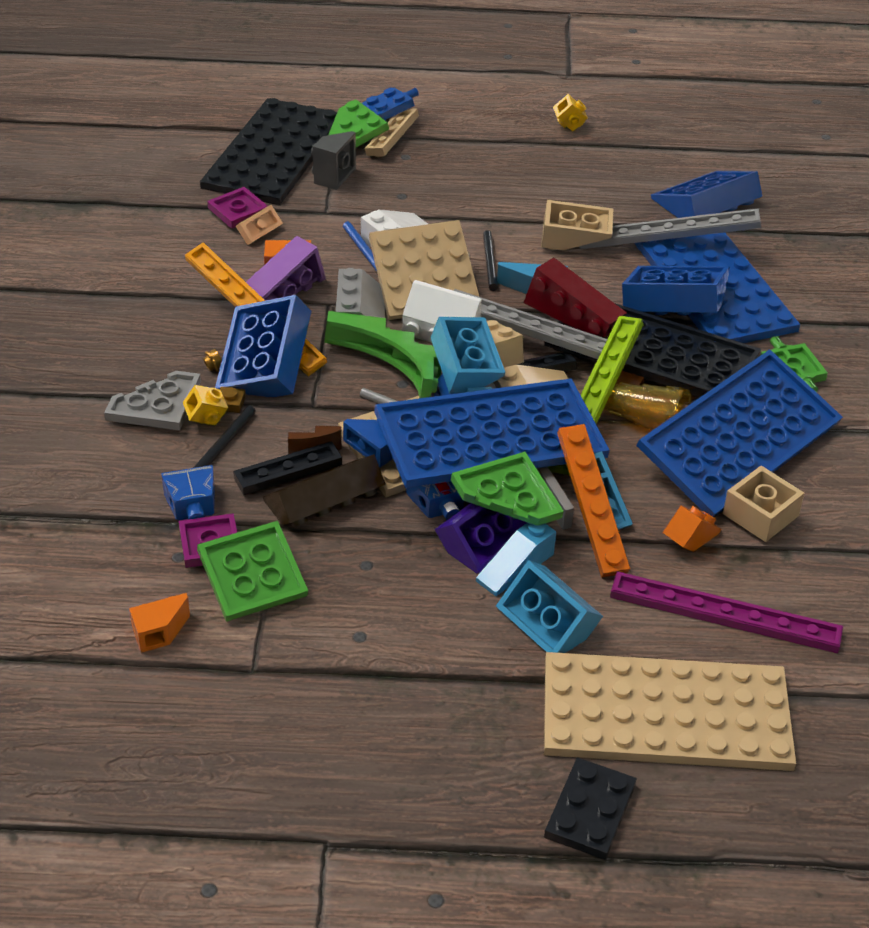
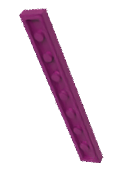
(727, 612)

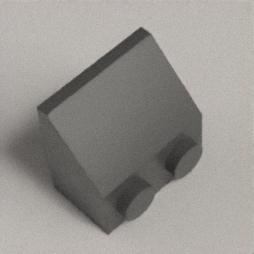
(334, 159)

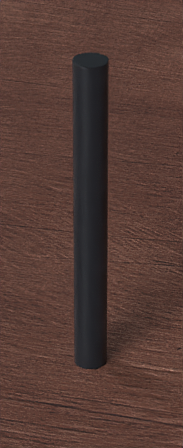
(490, 260)
(226, 437)

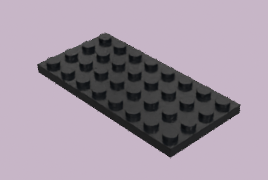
(270, 151)
(680, 354)

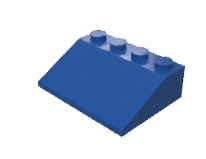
(711, 193)
(676, 289)
(265, 347)

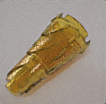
(647, 404)

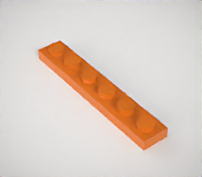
(593, 500)

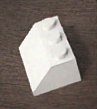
(429, 302)

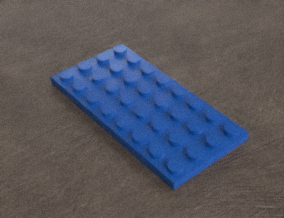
(749, 305)
(743, 423)
(476, 427)

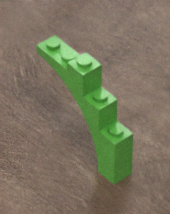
(393, 346)

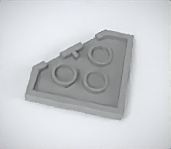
(154, 403)

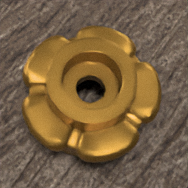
(212, 360)

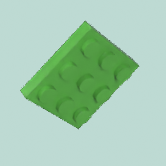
(252, 570)

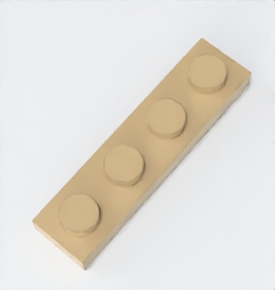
(397, 127)

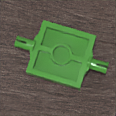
(800, 360)

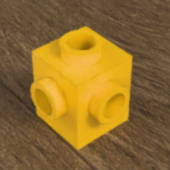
(570, 113)
(205, 405)

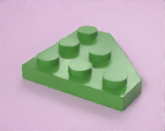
(359, 119)
(510, 488)

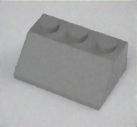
(359, 294)

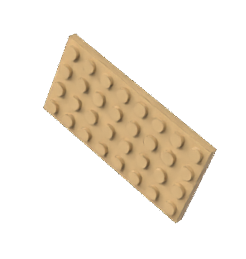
(667, 711)

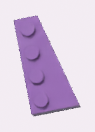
(289, 271)

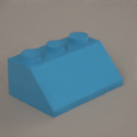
(466, 353)
(548, 609)

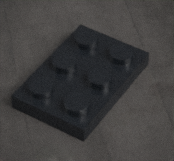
(590, 808)

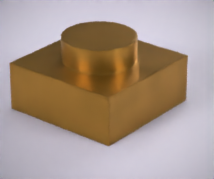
(234, 398)

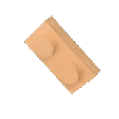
(259, 224)

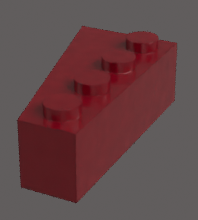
(571, 300)

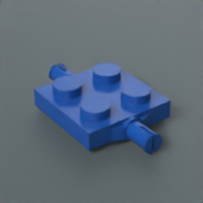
(391, 102)

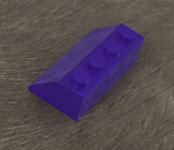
(476, 535)

